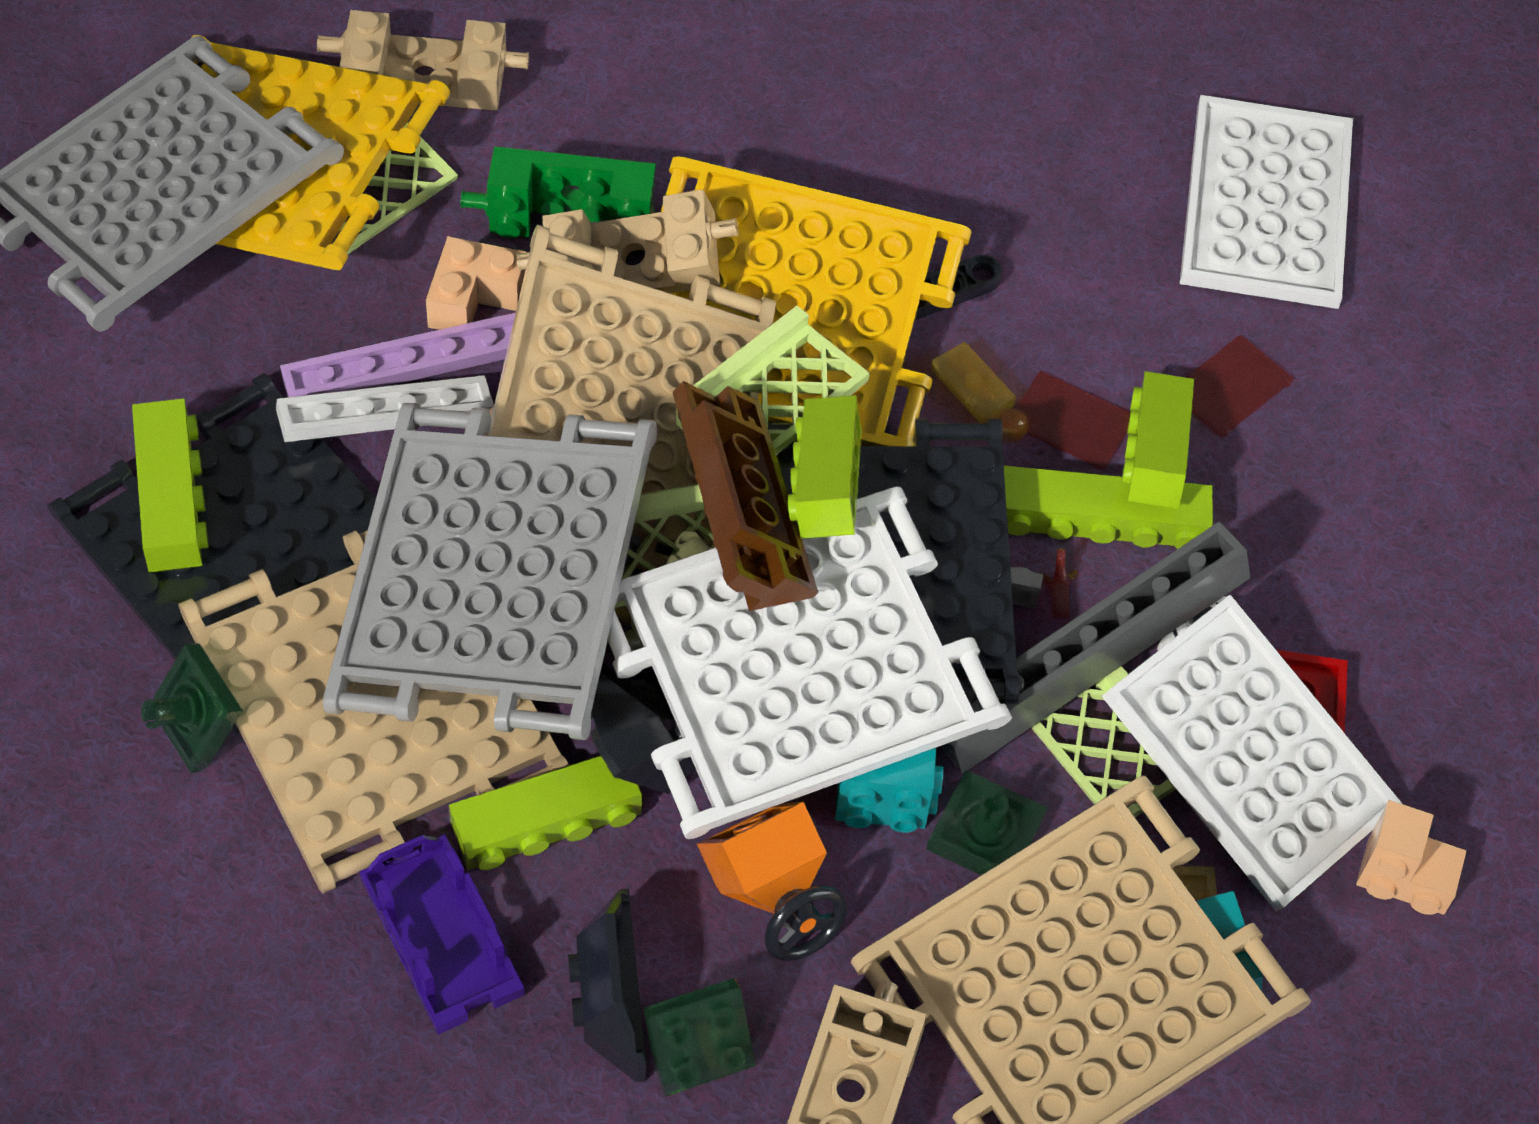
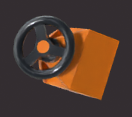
(771, 866)

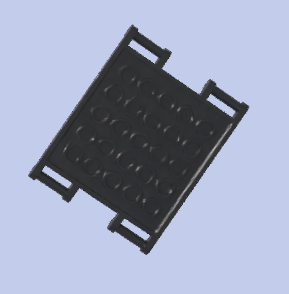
(264, 509)
(962, 518)

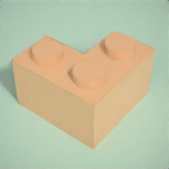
(470, 276)
(1408, 864)

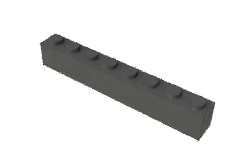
(1112, 635)

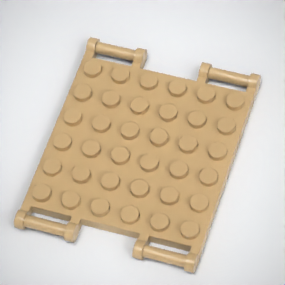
(615, 356)
(352, 770)
(1084, 973)

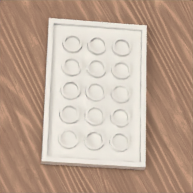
(1268, 202)
(1251, 752)

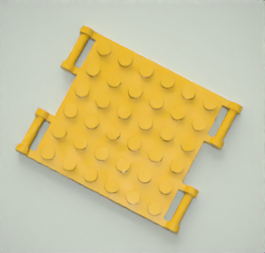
(344, 104)
(844, 265)

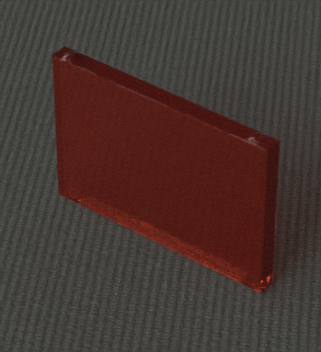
(1235, 385)
(1073, 420)

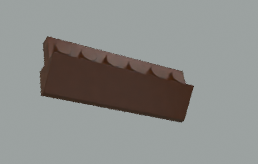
(744, 497)

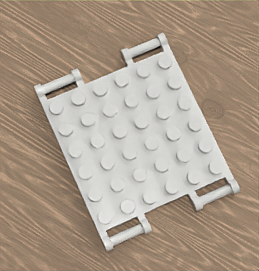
(806, 686)

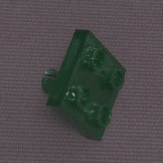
(193, 708)
(985, 824)
(699, 1037)

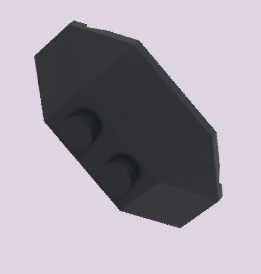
(610, 988)

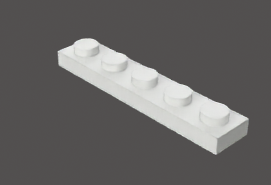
(374, 407)

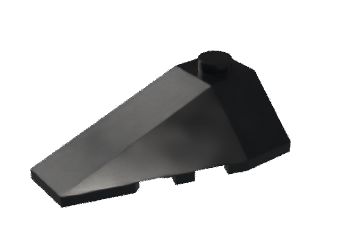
(630, 730)

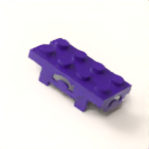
(441, 930)

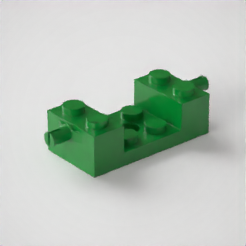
(539, 182)

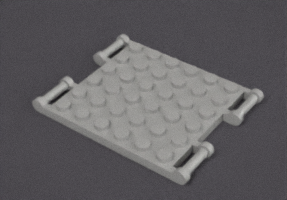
(154, 178)
(491, 568)

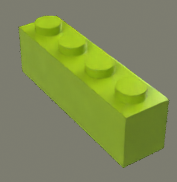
(1158, 440)
(826, 467)
(167, 485)
(541, 812)

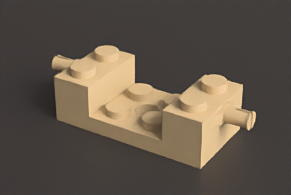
(467, 67)
(675, 241)
(862, 1042)

